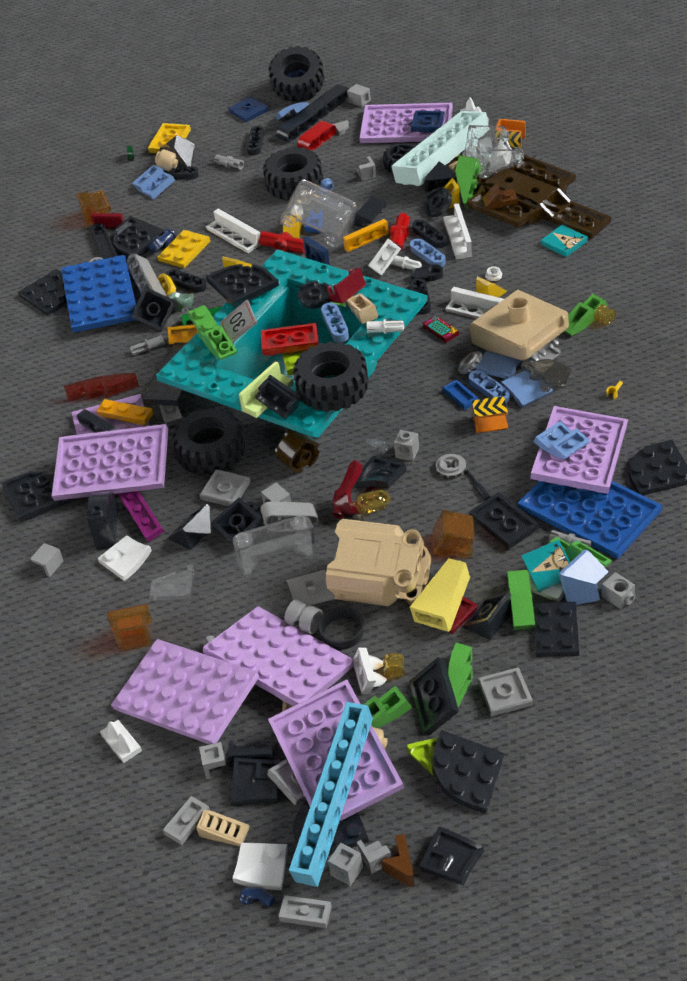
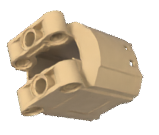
(377, 563)

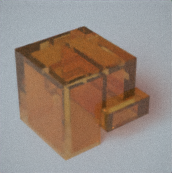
(92, 203)
(453, 534)
(131, 627)

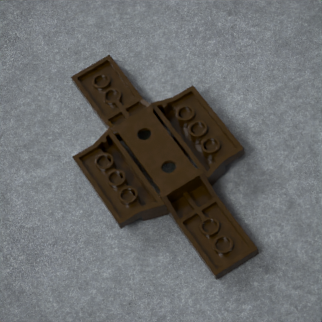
(548, 202)

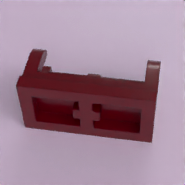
(347, 287)

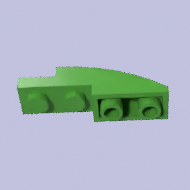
(212, 334)

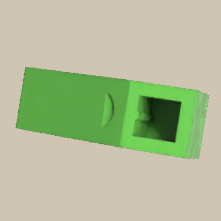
(466, 173)

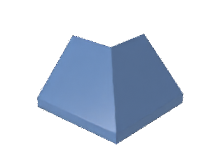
(581, 578)

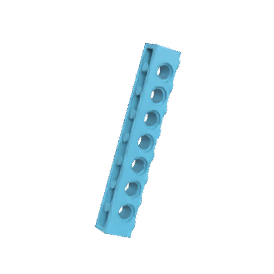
(331, 795)

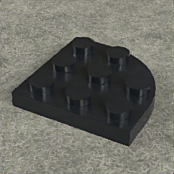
(134, 236)
(242, 283)
(46, 293)
(658, 468)
(31, 494)
(466, 770)
(348, 830)

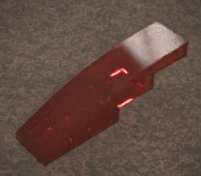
(103, 385)

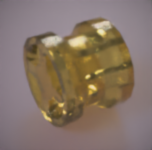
(604, 314)
(393, 666)

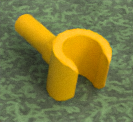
(612, 389)

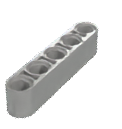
(143, 274)

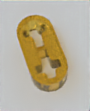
(371, 498)

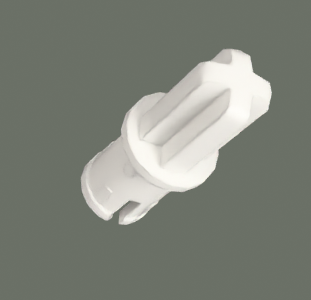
(405, 262)
(385, 326)

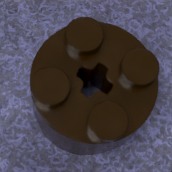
(297, 451)

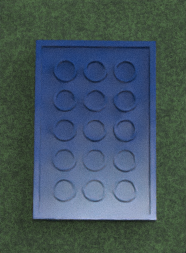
(98, 293)
(605, 519)

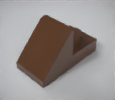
(495, 198)
(399, 865)

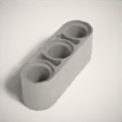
(279, 511)

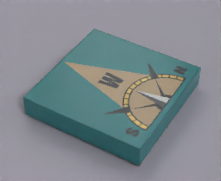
(564, 240)
(545, 565)

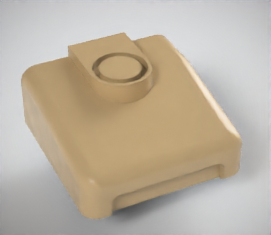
(518, 326)

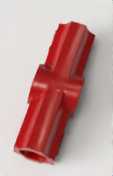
(400, 230)
(282, 242)

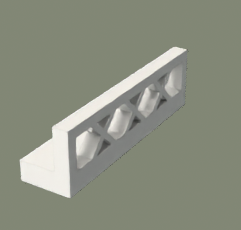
(238, 229)
(458, 234)
(469, 300)

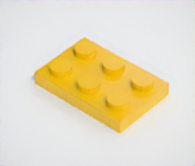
(166, 133)
(183, 248)

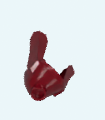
(342, 499)

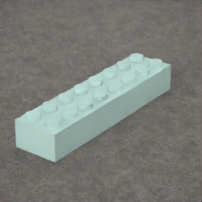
(439, 146)

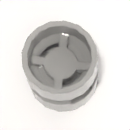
(302, 616)

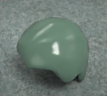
(182, 301)

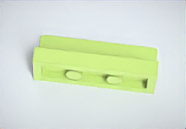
(247, 396)

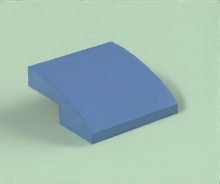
(292, 109)
(153, 181)
(498, 365)
(524, 389)
(561, 440)

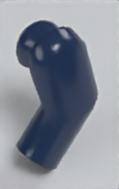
(258, 893)

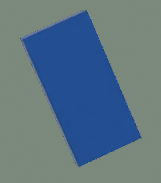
(459, 394)

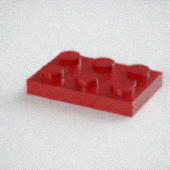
(289, 339)

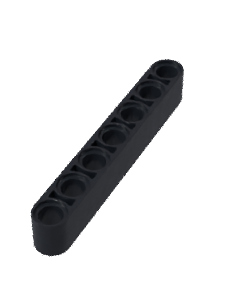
(312, 113)

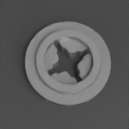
(470, 362)
(451, 459)

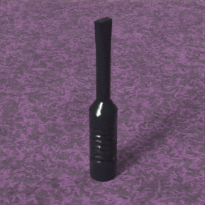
(479, 487)

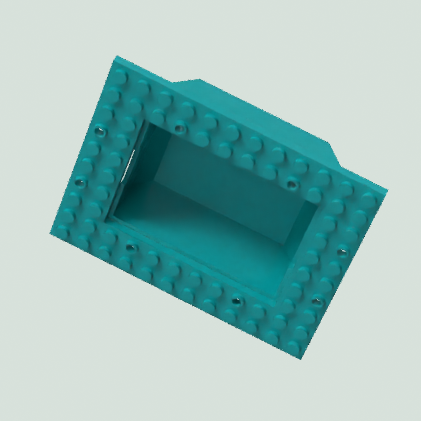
(221, 381)

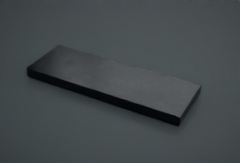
(162, 393)

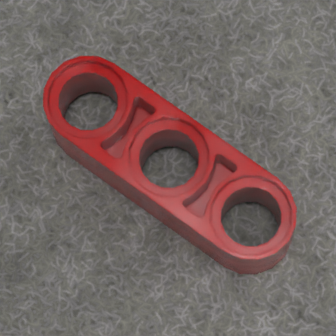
(316, 135)

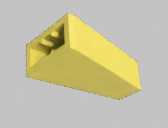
(442, 596)

